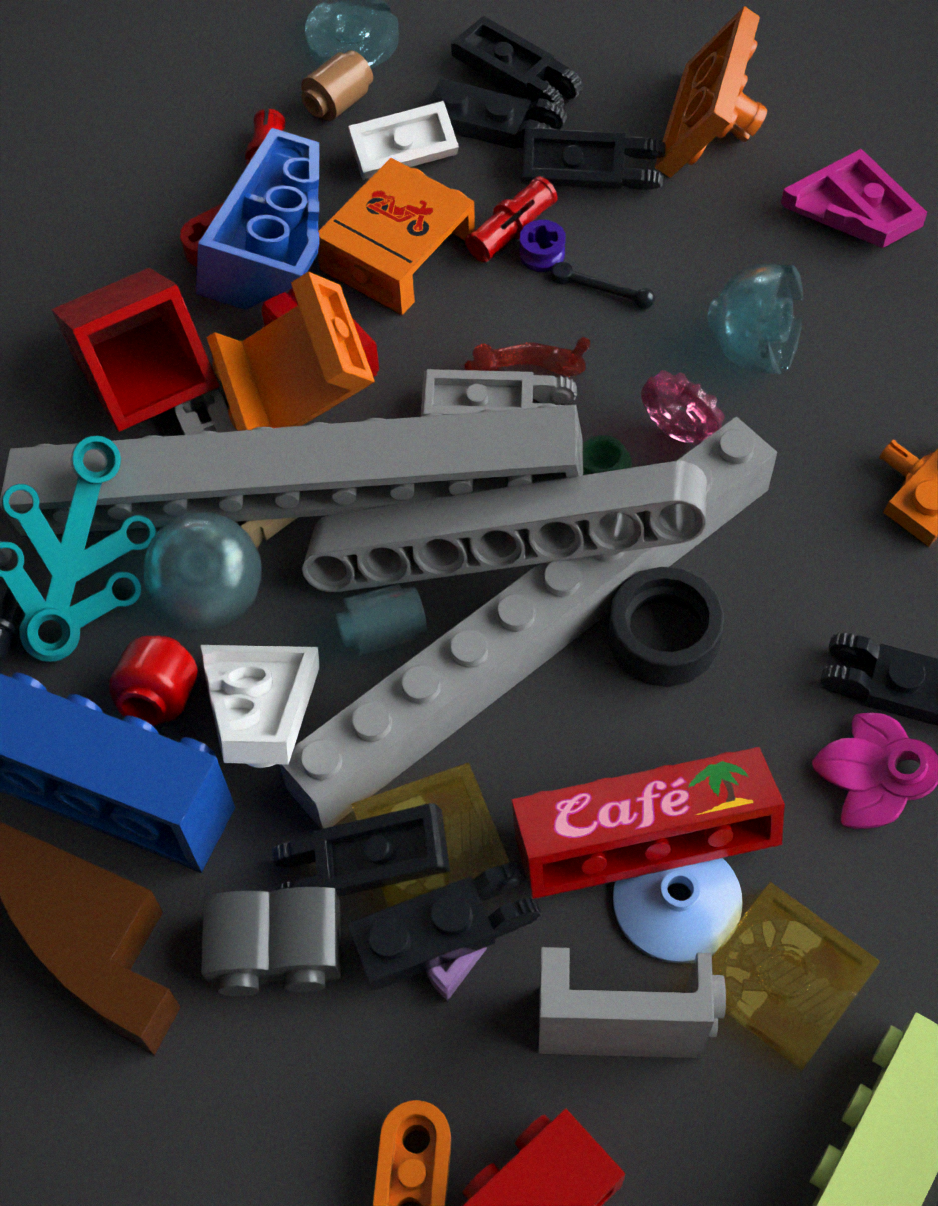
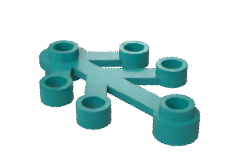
(69, 559)

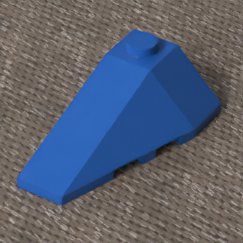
(265, 226)

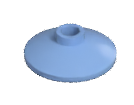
(675, 928)

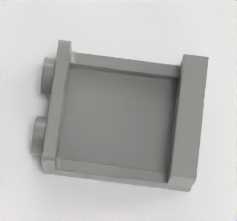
(627, 1020)

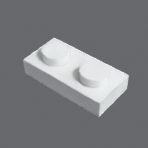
(406, 136)

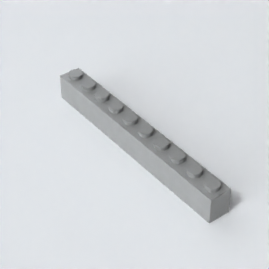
(306, 468)
(499, 647)

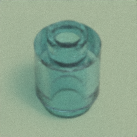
(381, 619)

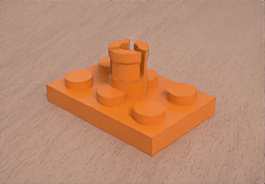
(712, 96)

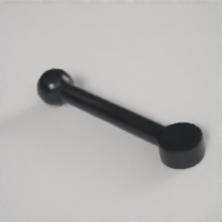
(563, 273)

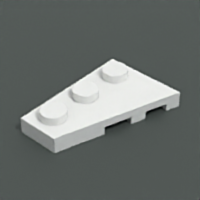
(259, 699)

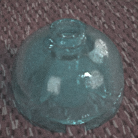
(756, 317)
(202, 570)

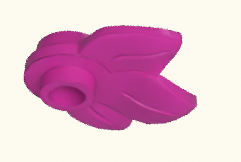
(869, 771)

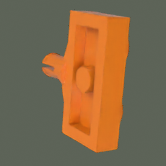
(917, 500)

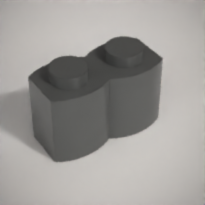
(271, 939)

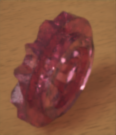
(667, 394)

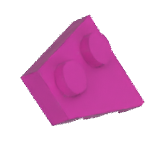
(857, 200)

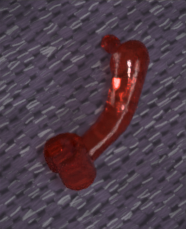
(556, 359)

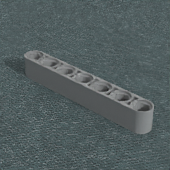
(508, 527)

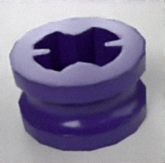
(542, 232)

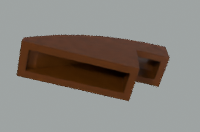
(87, 933)

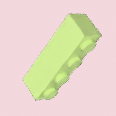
(894, 1129)

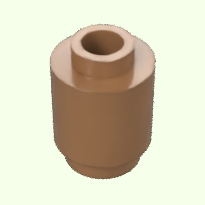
(336, 85)

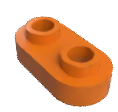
(408, 1175)

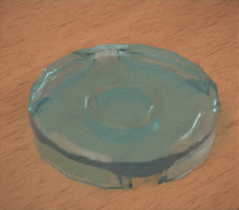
(355, 26)

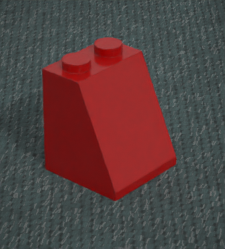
(136, 347)

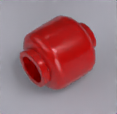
(153, 679)

